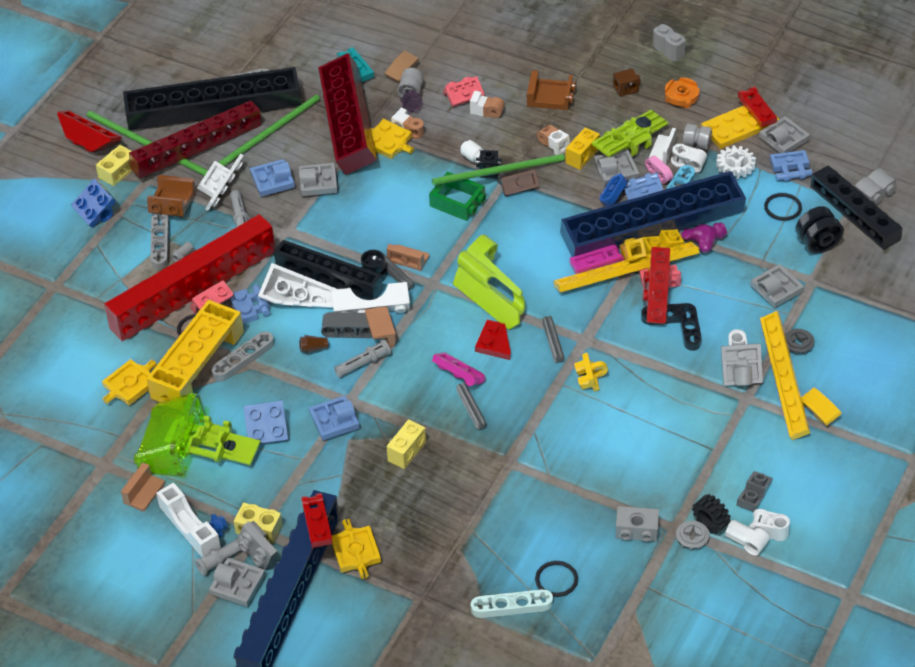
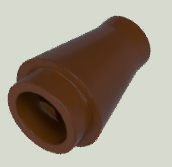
(312, 343)

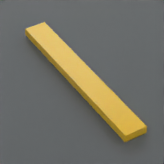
(620, 268)
(785, 376)

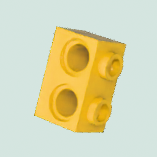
(581, 149)

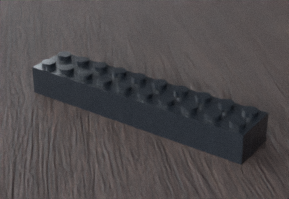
(210, 97)

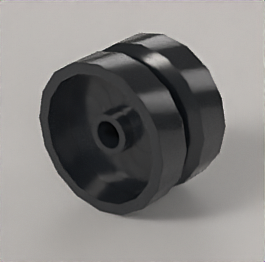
(819, 230)

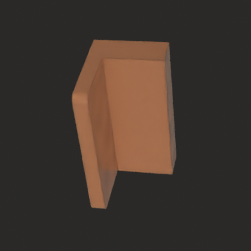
(407, 256)
(381, 324)
(141, 488)

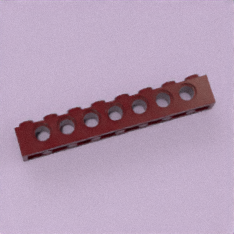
(194, 139)

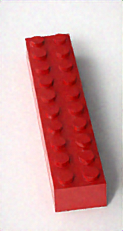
(189, 277)

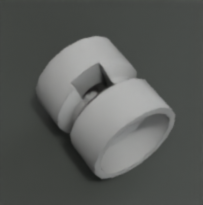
(410, 80)
(697, 136)

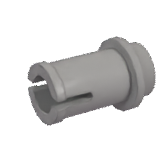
(183, 251)

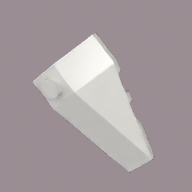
(291, 288)

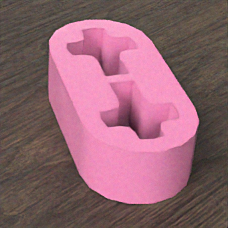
(655, 165)

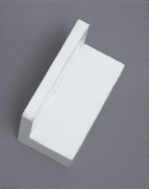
(664, 146)

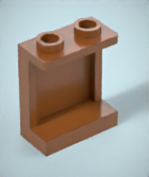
(550, 93)
(172, 195)

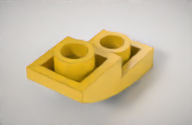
(666, 239)
(821, 406)

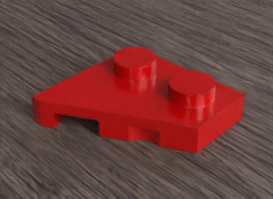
(494, 340)

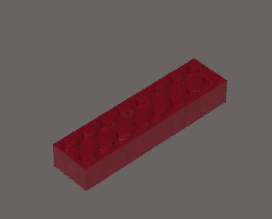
(347, 114)

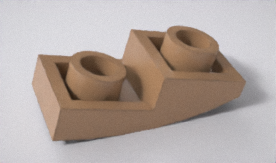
(402, 62)

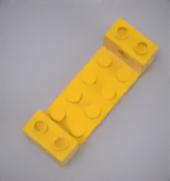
(193, 350)

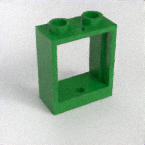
(439, 201)

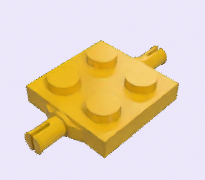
(391, 139)
(128, 382)
(355, 549)

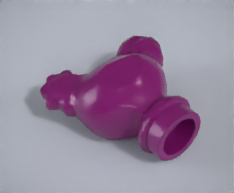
(705, 235)

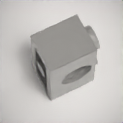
(637, 524)

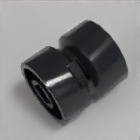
(374, 261)

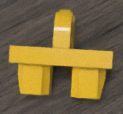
(589, 367)

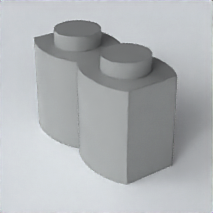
(669, 42)
(877, 185)

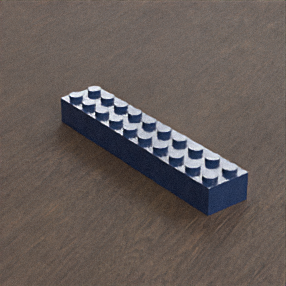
(651, 213)
(284, 592)

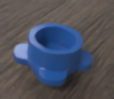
(218, 524)

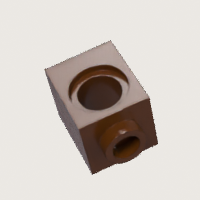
(626, 82)

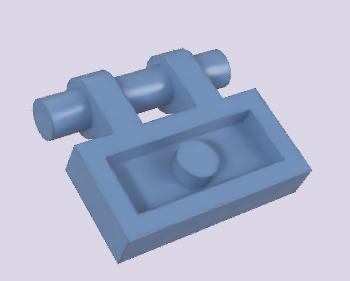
(790, 161)
(642, 186)
(243, 301)

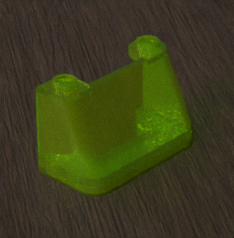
(168, 434)

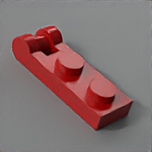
(757, 107)
(316, 521)

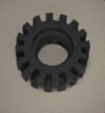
(711, 513)

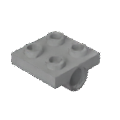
(784, 135)
(616, 164)
(317, 179)
(777, 285)
(741, 364)
(253, 542)
(236, 581)

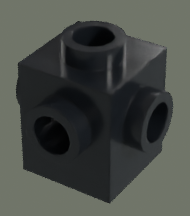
(488, 159)

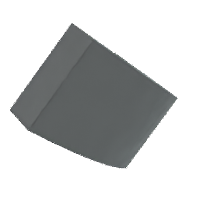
(755, 491)

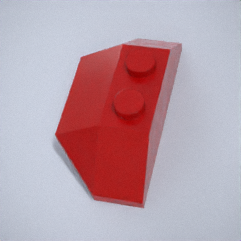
(85, 132)

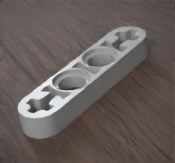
(159, 240)
(230, 369)

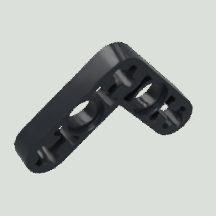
(680, 316)

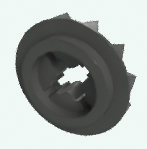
(802, 336)

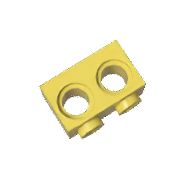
(114, 166)
(406, 444)
(268, 520)

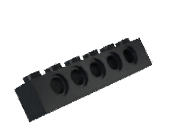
(856, 207)
(328, 270)

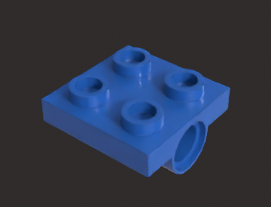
(94, 203)

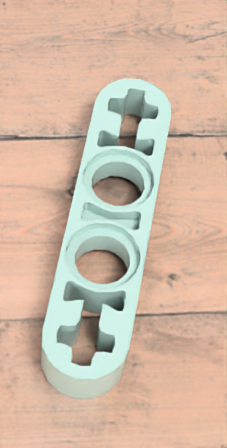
(511, 601)

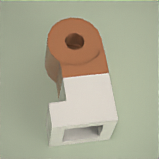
(486, 106)
(406, 121)
(554, 139)

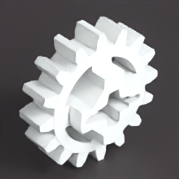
(737, 161)

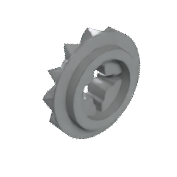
(684, 531)

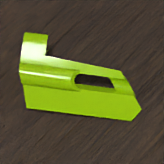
(473, 276)

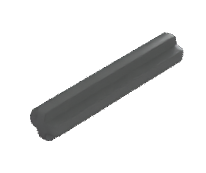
(397, 273)
(553, 339)
(471, 406)

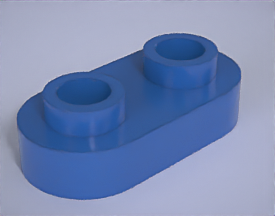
(613, 189)

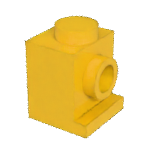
(633, 249)

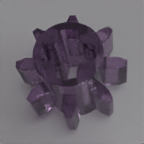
(411, 101)

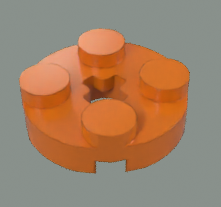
(673, 94)

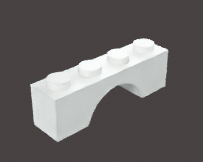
(395, 298)
(177, 509)

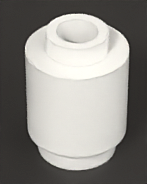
(471, 150)

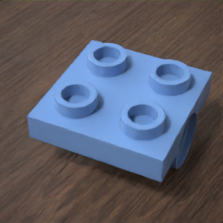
(272, 177)
(334, 417)
(266, 422)

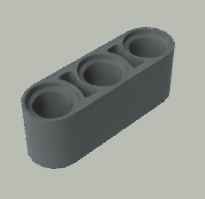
(345, 325)

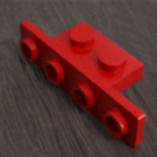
(657, 285)

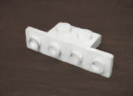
(216, 178)

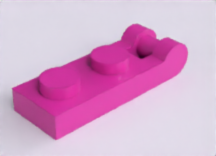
(596, 259)
(459, 369)

